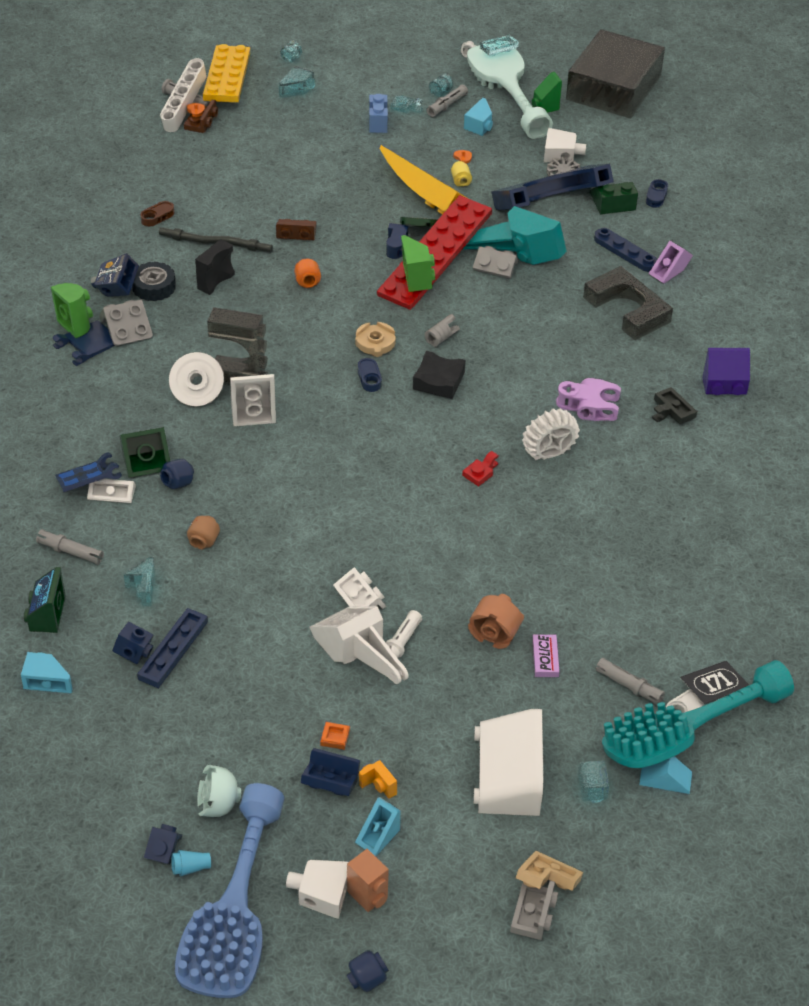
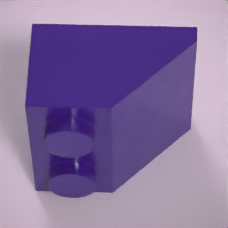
(727, 371)

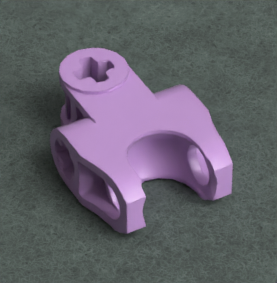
(589, 399)

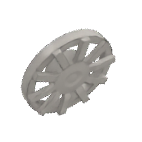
(561, 167)

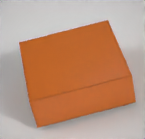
(335, 735)

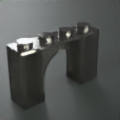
(622, 284)
(245, 330)

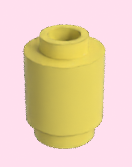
(461, 174)

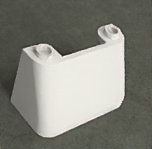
(510, 764)

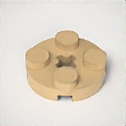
(375, 346)

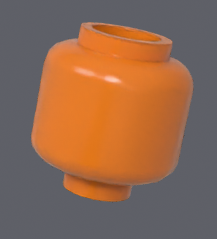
(307, 273)

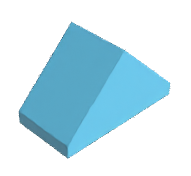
(667, 775)
(379, 827)

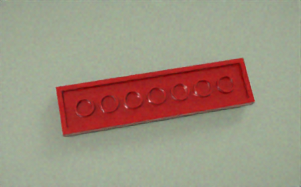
(445, 242)

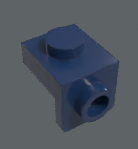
(162, 843)

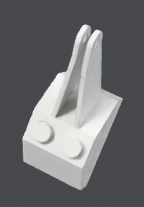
(359, 634)

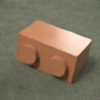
(367, 880)

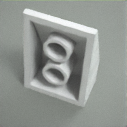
(253, 400)

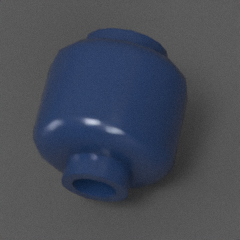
(177, 473)
(367, 971)

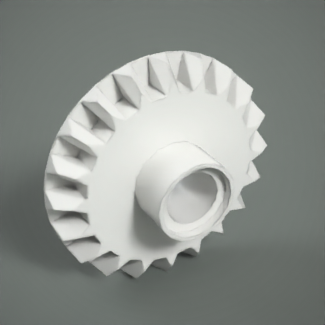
(188, 368)

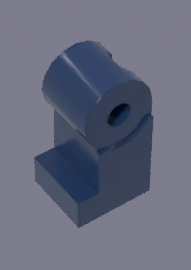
(394, 242)

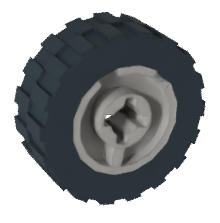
(154, 281)

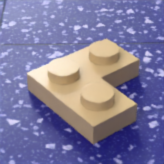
(541, 868)

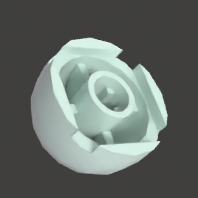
(220, 789)

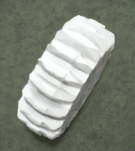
(550, 434)

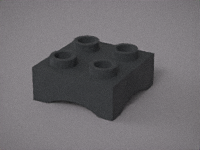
(214, 266)
(439, 375)

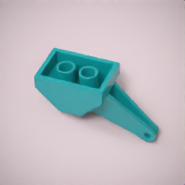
(527, 233)

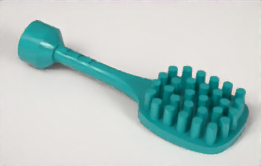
(670, 731)

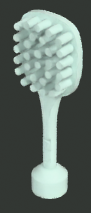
(506, 71)

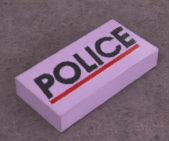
(545, 656)

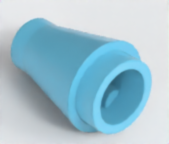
(189, 862)

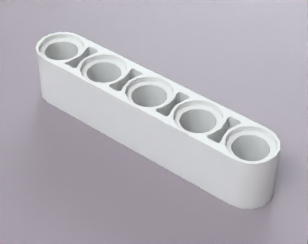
(183, 94)

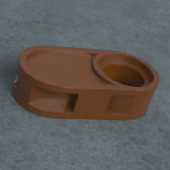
(159, 212)

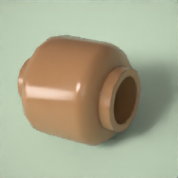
(203, 532)

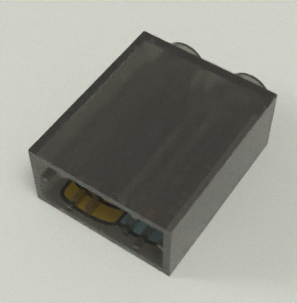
(615, 73)

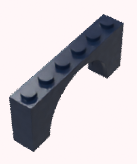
(522, 194)

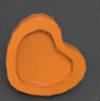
(196, 109)
(463, 155)

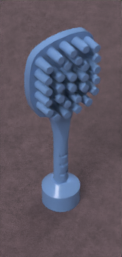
(224, 938)

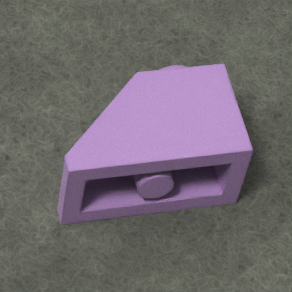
(670, 262)

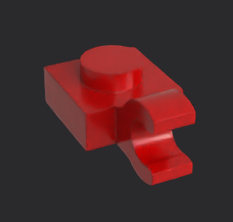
(479, 471)

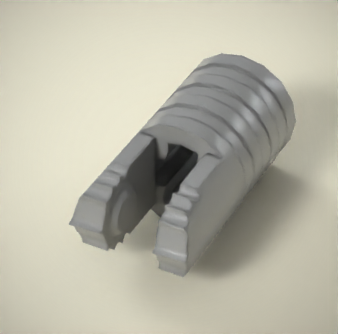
(441, 331)

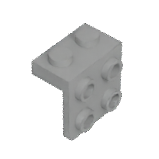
(126, 322)

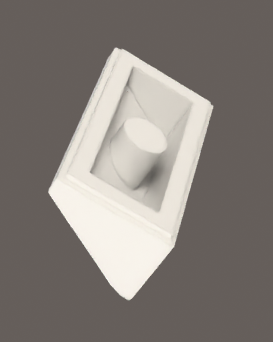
(112, 490)

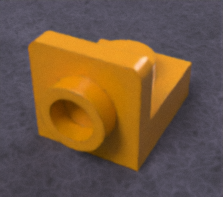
(380, 777)

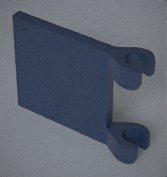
(90, 344)

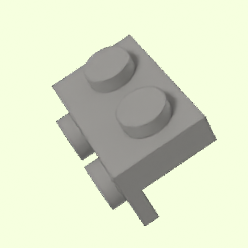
(495, 262)
(532, 911)

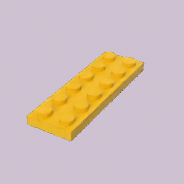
(226, 73)

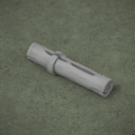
(443, 103)
(60, 543)
(635, 684)

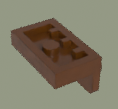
(201, 123)
(296, 229)

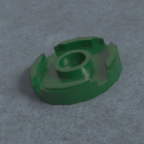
(417, 221)

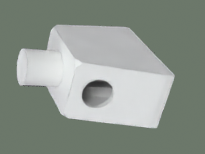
(562, 144)
(321, 886)

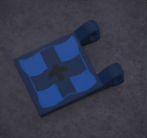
(88, 473)

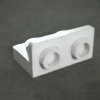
(357, 591)

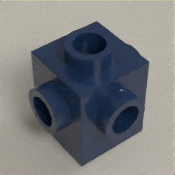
(133, 643)

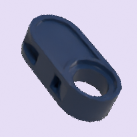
(655, 196)
(369, 371)

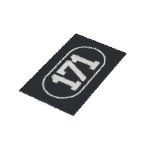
(714, 682)

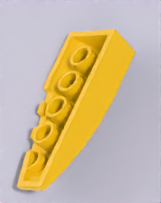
(424, 184)

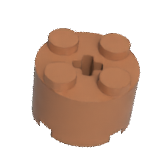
(495, 620)

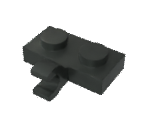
(674, 405)

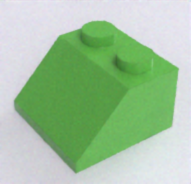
(417, 264)

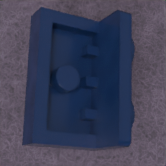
(331, 772)

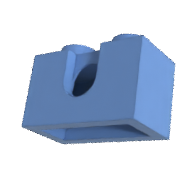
(378, 113)

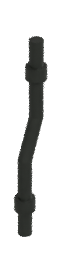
(179, 234)

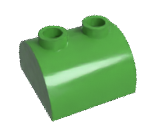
(72, 308)

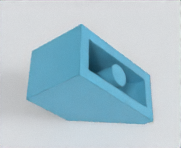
(479, 118)
(45, 674)

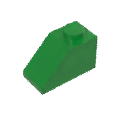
(548, 93)

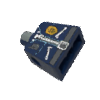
(116, 276)

